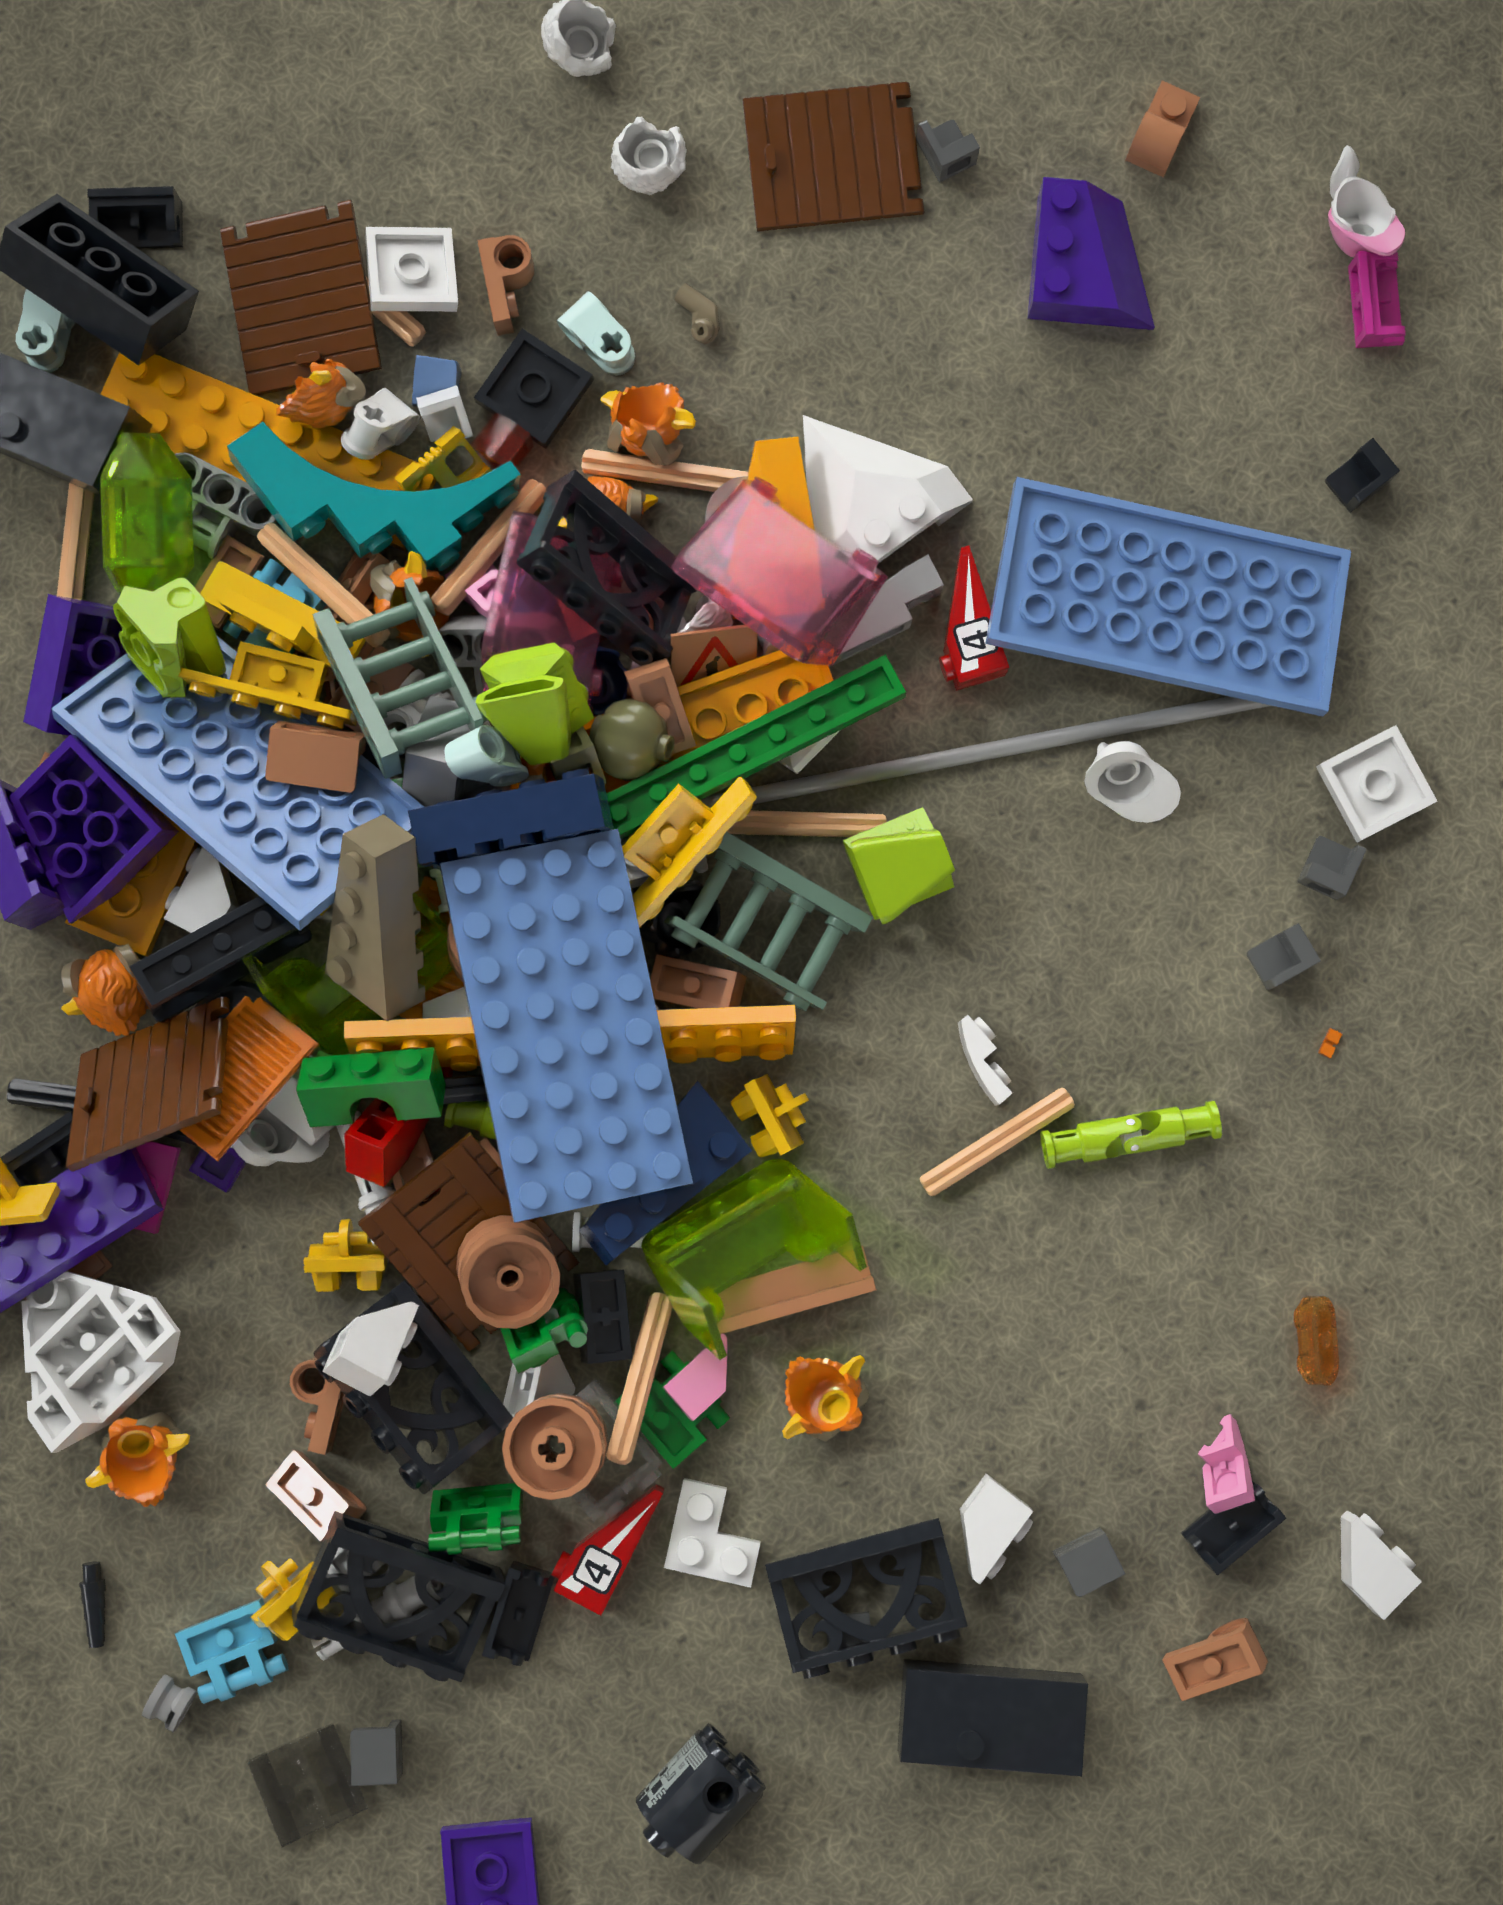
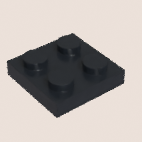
(534, 387)

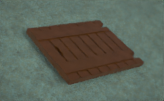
(834, 156)
(300, 296)
(149, 1084)
(426, 1236)

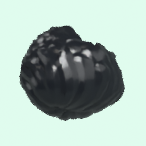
(679, 905)

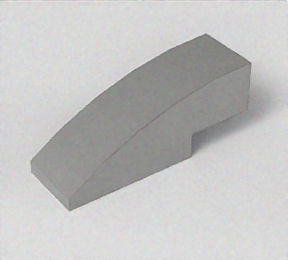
(890, 608)

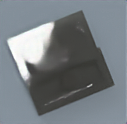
(306, 1784)

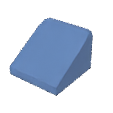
(434, 375)

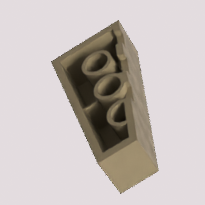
(376, 919)

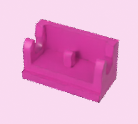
(1375, 300)

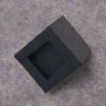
(1362, 475)

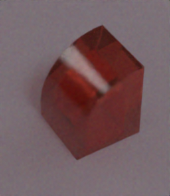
(502, 442)

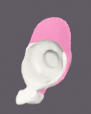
(1360, 212)

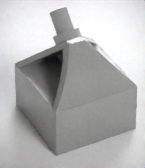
(426, 769)

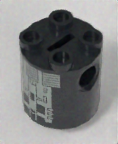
(699, 1797)

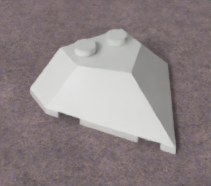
(873, 492)
(90, 1354)

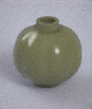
(631, 739)

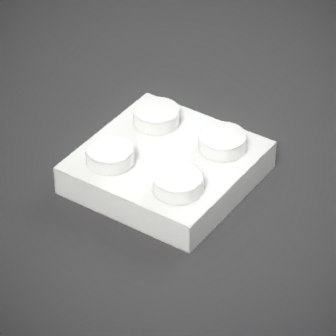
(411, 269)
(1376, 783)

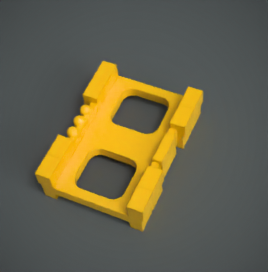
(435, 463)

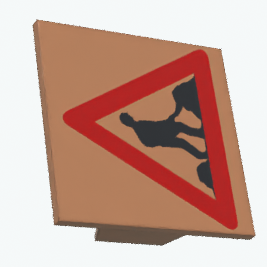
(710, 651)

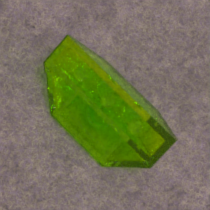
(146, 514)

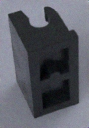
(140, 214)
(41, 1155)
(605, 1311)
(1229, 1534)
(519, 1613)

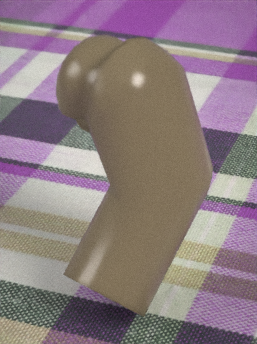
(704, 313)

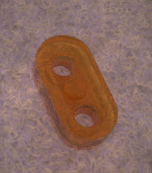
(1317, 1340)

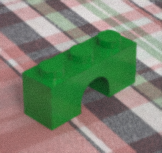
(403, 1078)

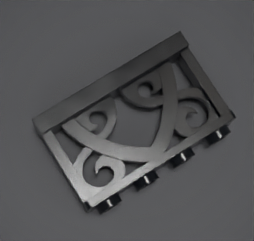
(572, 578)
(214, 957)
(474, 1403)
(907, 1549)
(391, 1640)

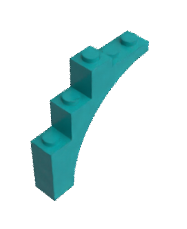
(366, 516)

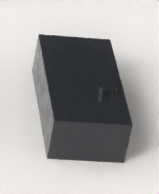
(96, 278)
(60, 424)
(992, 1717)

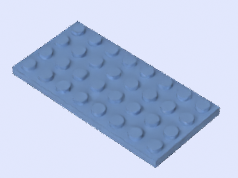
(1169, 597)
(207, 773)
(565, 1024)

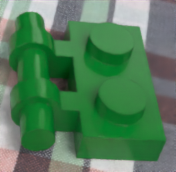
(536, 1342)
(668, 1425)
(475, 1508)

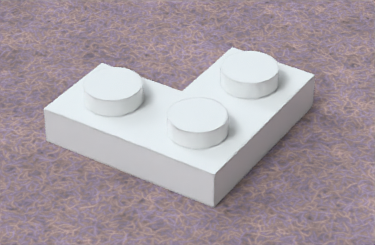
(697, 1544)

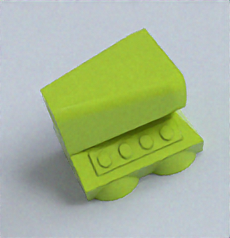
(168, 633)
(535, 701)
(899, 864)

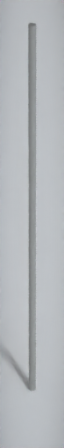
(994, 749)

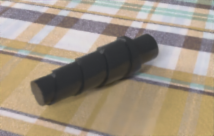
(93, 1602)

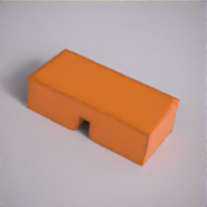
(1327, 1048)

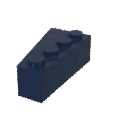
(511, 818)
(711, 1150)

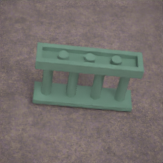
(372, 708)
(804, 898)

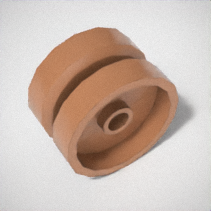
(529, 1267)
(536, 1465)

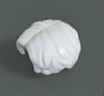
(578, 37)
(648, 157)

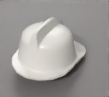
(1132, 782)
(272, 1141)

